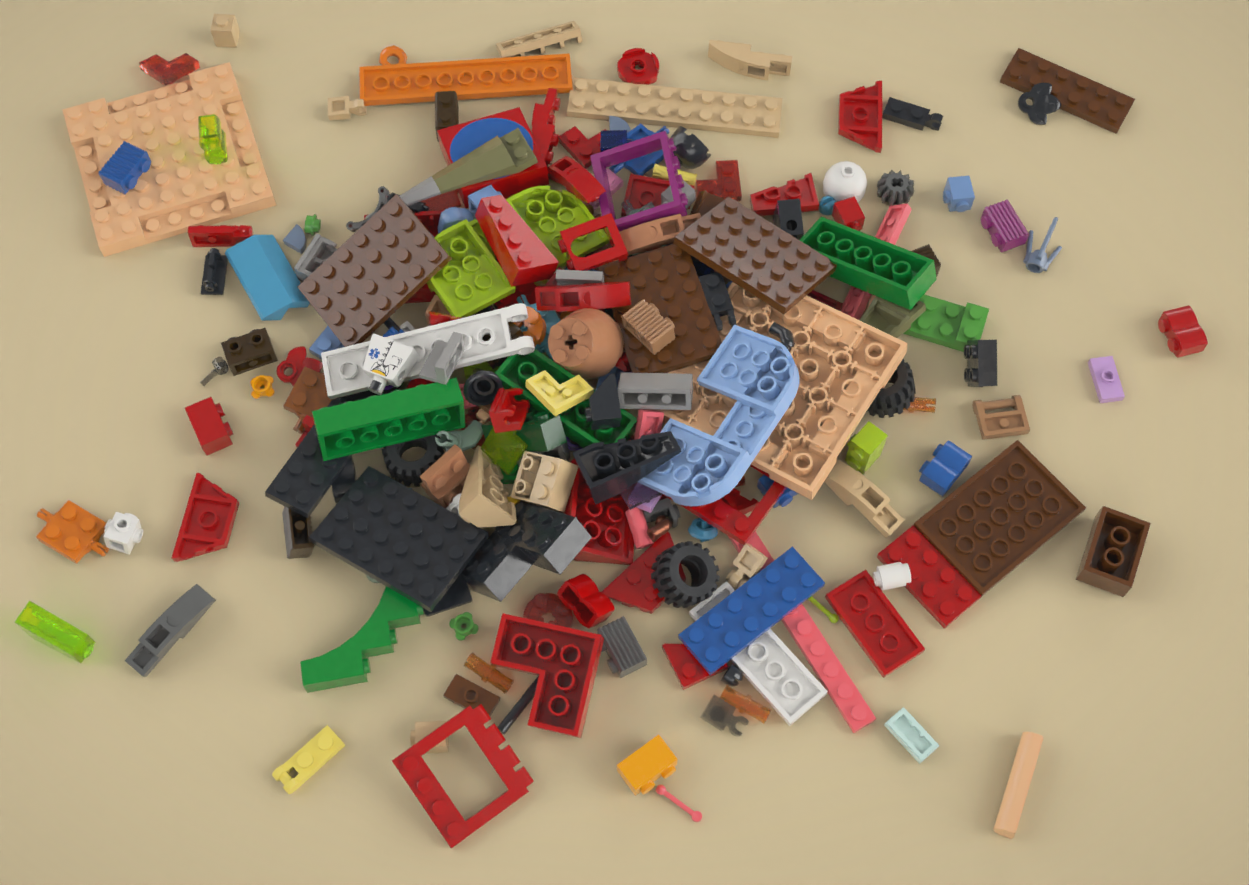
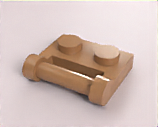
(1001, 423)

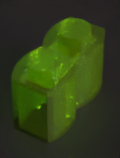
(212, 139)

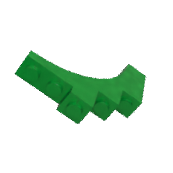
(349, 661)

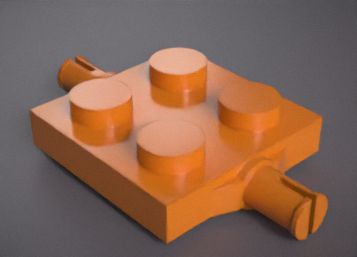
(72, 532)

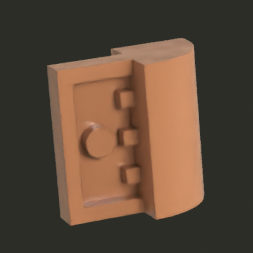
(446, 477)

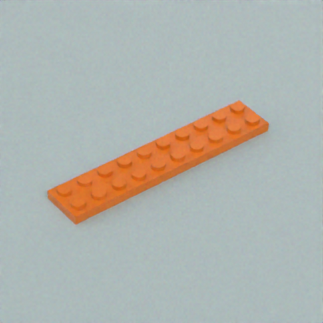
(466, 77)

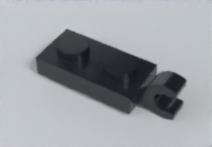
(911, 115)

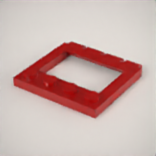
(734, 522)
(433, 796)

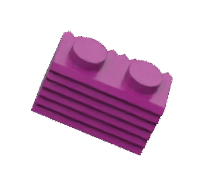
(1004, 226)

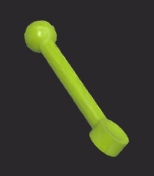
(832, 617)

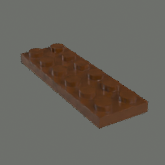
(1075, 92)

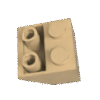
(544, 481)

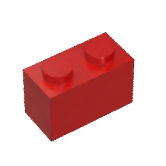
(209, 426)

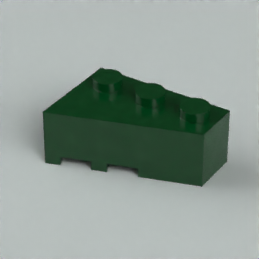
(539, 431)

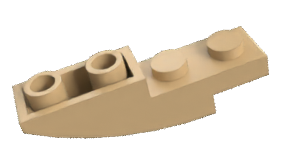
(743, 61)
(865, 496)

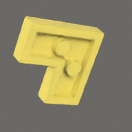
(558, 396)

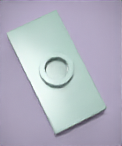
(911, 735)

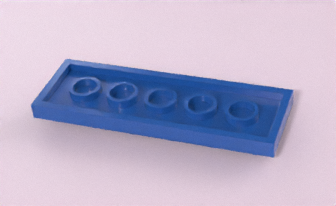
(751, 610)

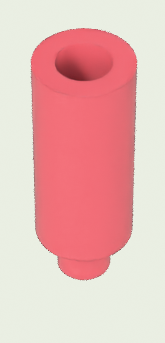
(638, 527)

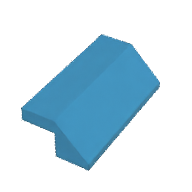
(266, 276)

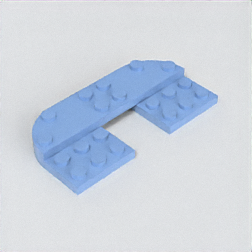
(764, 383)

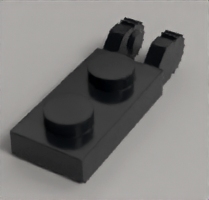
(717, 298)

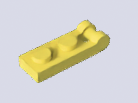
(308, 759)

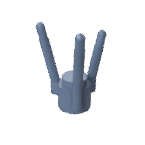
(1037, 260)

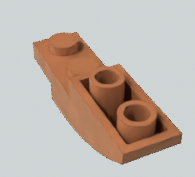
(655, 233)

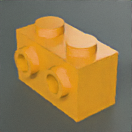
(647, 765)

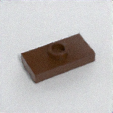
(468, 693)

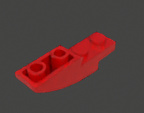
(544, 125)
(576, 179)
(583, 296)

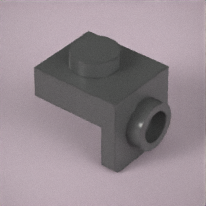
(664, 507)

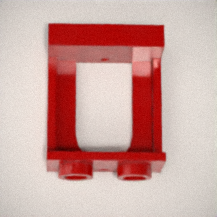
(616, 252)

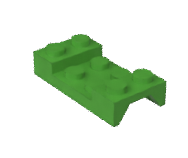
(949, 323)

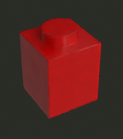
(848, 213)

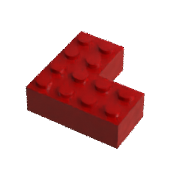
(565, 666)

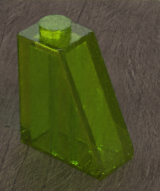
(55, 632)

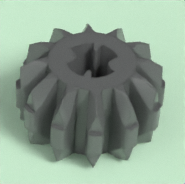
(895, 188)

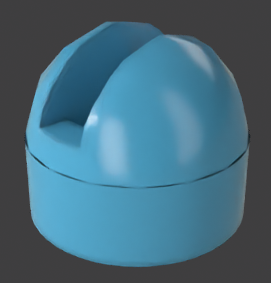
(828, 207)

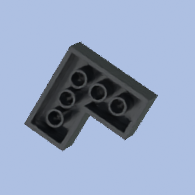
(537, 539)

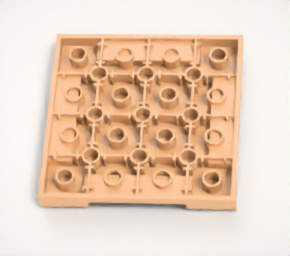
(180, 183)
(840, 374)

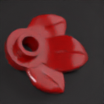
(297, 361)

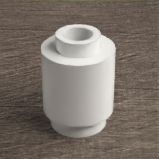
(892, 575)

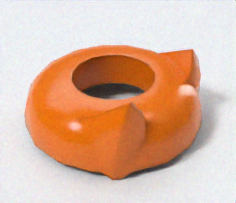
(392, 51)

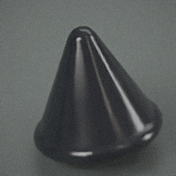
(482, 387)

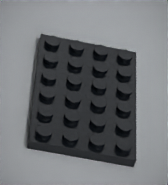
(399, 538)

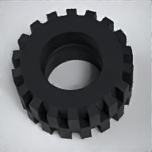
(898, 396)
(410, 471)
(700, 566)

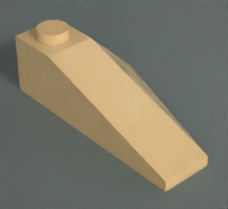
(484, 495)

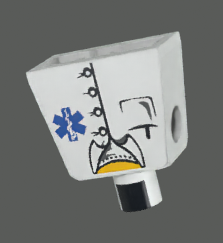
(388, 362)

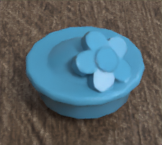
(702, 530)

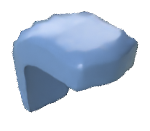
(453, 216)

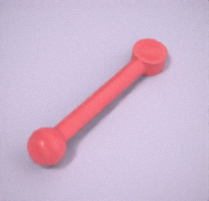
(695, 815)

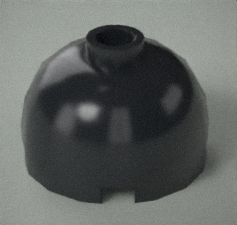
(690, 150)

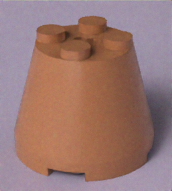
(597, 340)

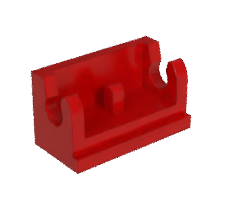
(507, 412)

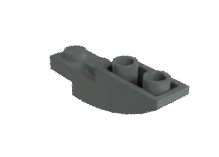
(168, 628)

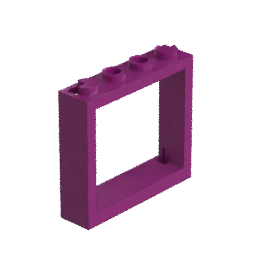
(633, 150)

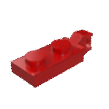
(218, 235)

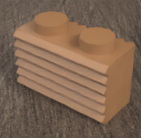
(649, 326)

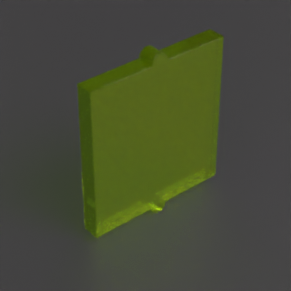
(504, 449)

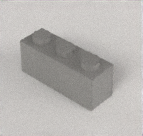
(655, 391)

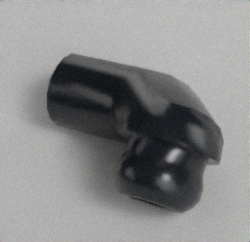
(785, 335)

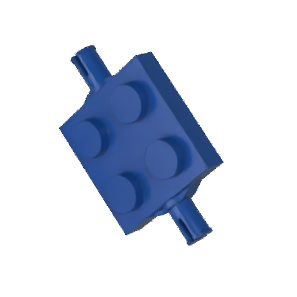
(643, 163)

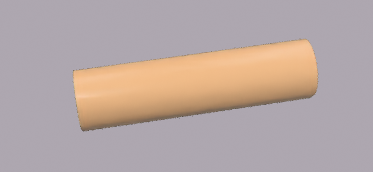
(1018, 784)

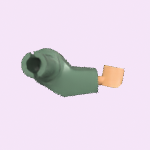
(466, 438)

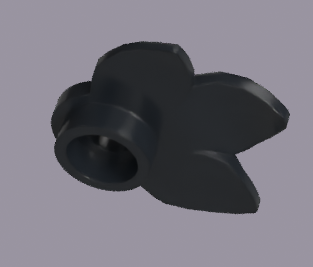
(1042, 103)

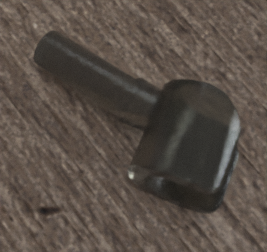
(220, 368)

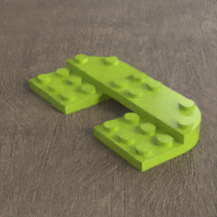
(475, 277)

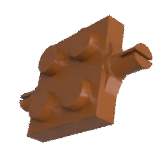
(307, 395)

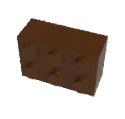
(1113, 551)

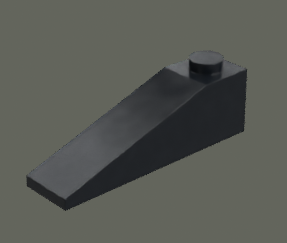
(618, 465)

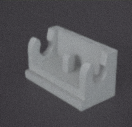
(314, 256)

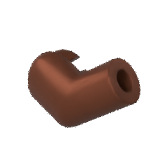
(661, 527)

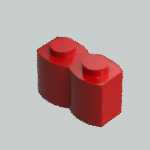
(1183, 331)
(585, 600)

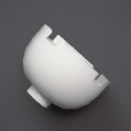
(845, 181)

